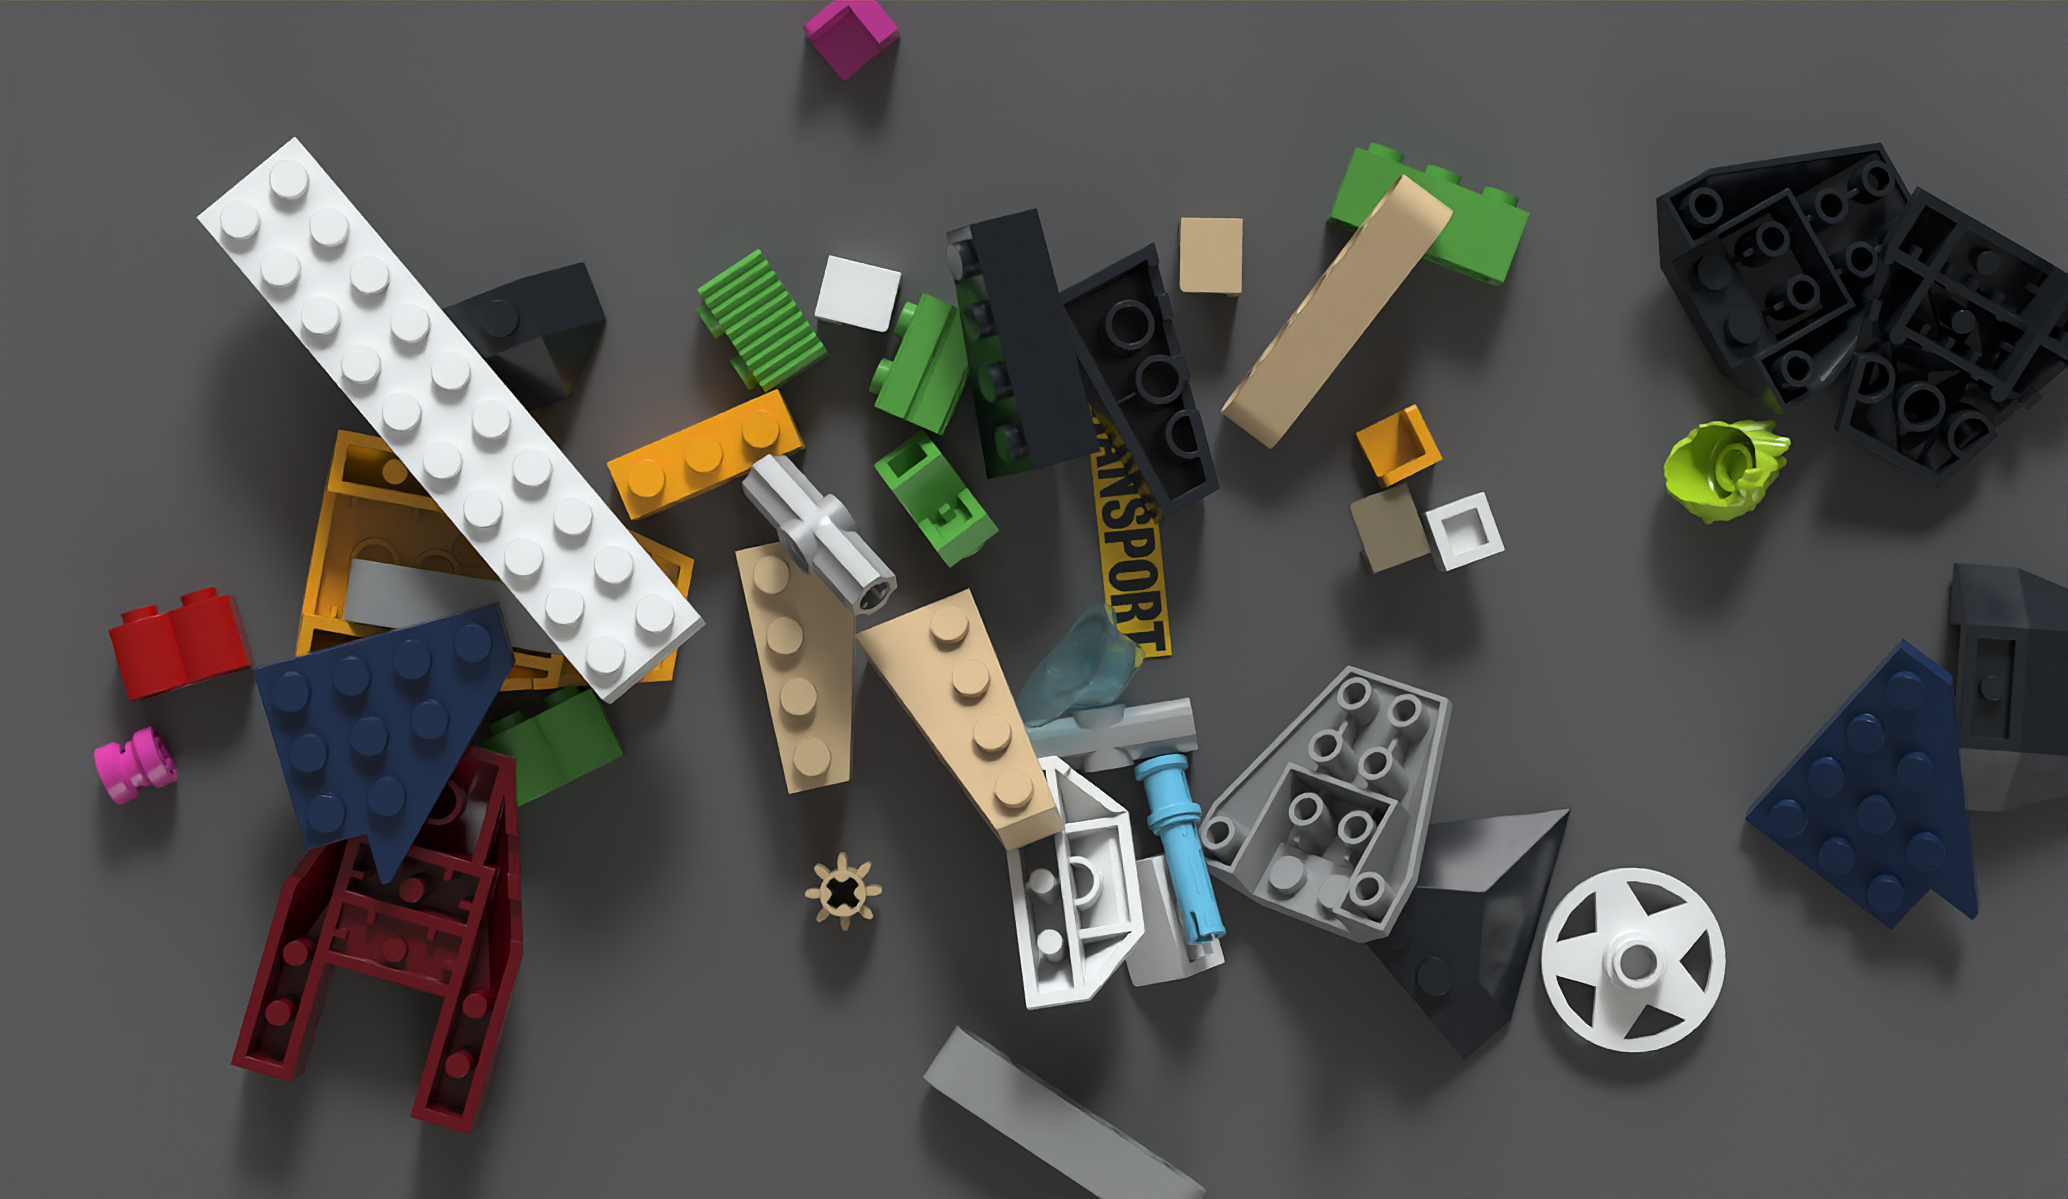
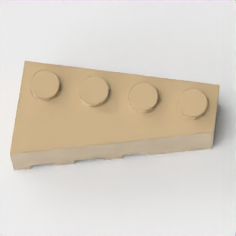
(959, 699)

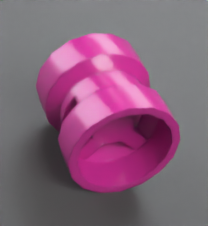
(140, 763)

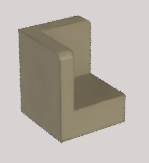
(1389, 528)

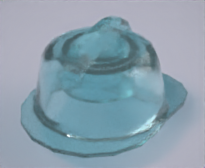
(1083, 670)

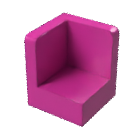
(851, 34)

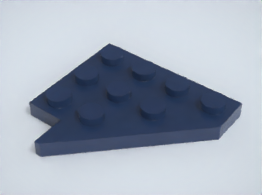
(382, 725)
(1882, 794)

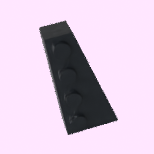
(1140, 381)

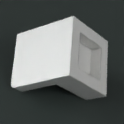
(857, 294)
(1461, 532)

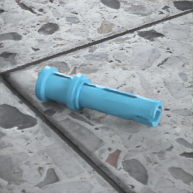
(1175, 821)

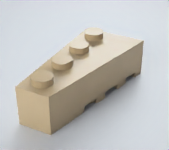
(806, 665)

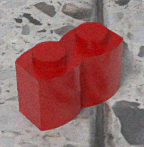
(182, 645)

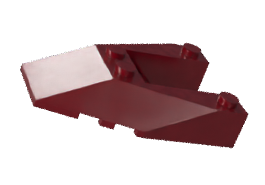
(438, 927)

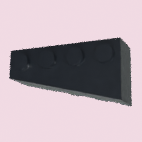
(1018, 347)

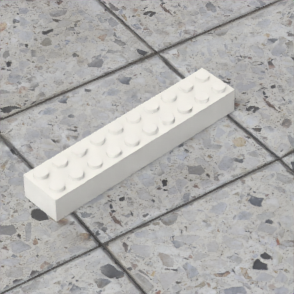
(452, 421)

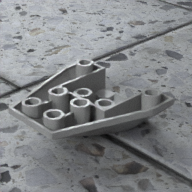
(1336, 808)

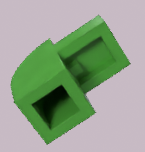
(936, 498)

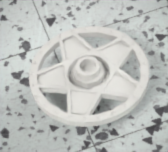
(1632, 960)

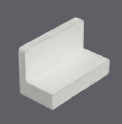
(1164, 949)

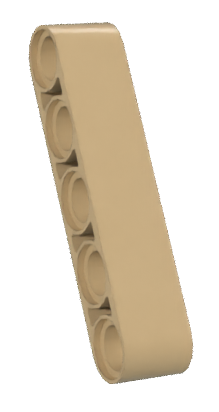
(1337, 311)

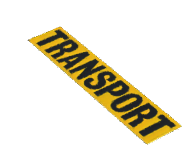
(1129, 553)

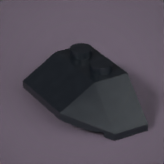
(535, 331)

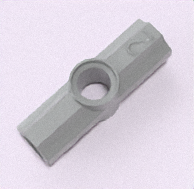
(819, 534)
(1117, 735)

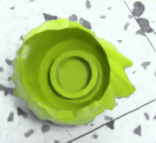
(1725, 468)

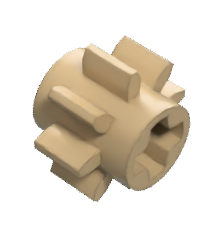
(846, 908)

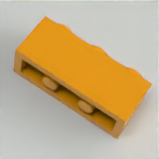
(705, 455)

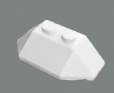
(1076, 894)

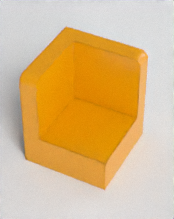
(1398, 446)

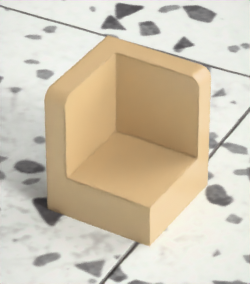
(1210, 255)

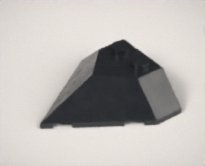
(1473, 921)

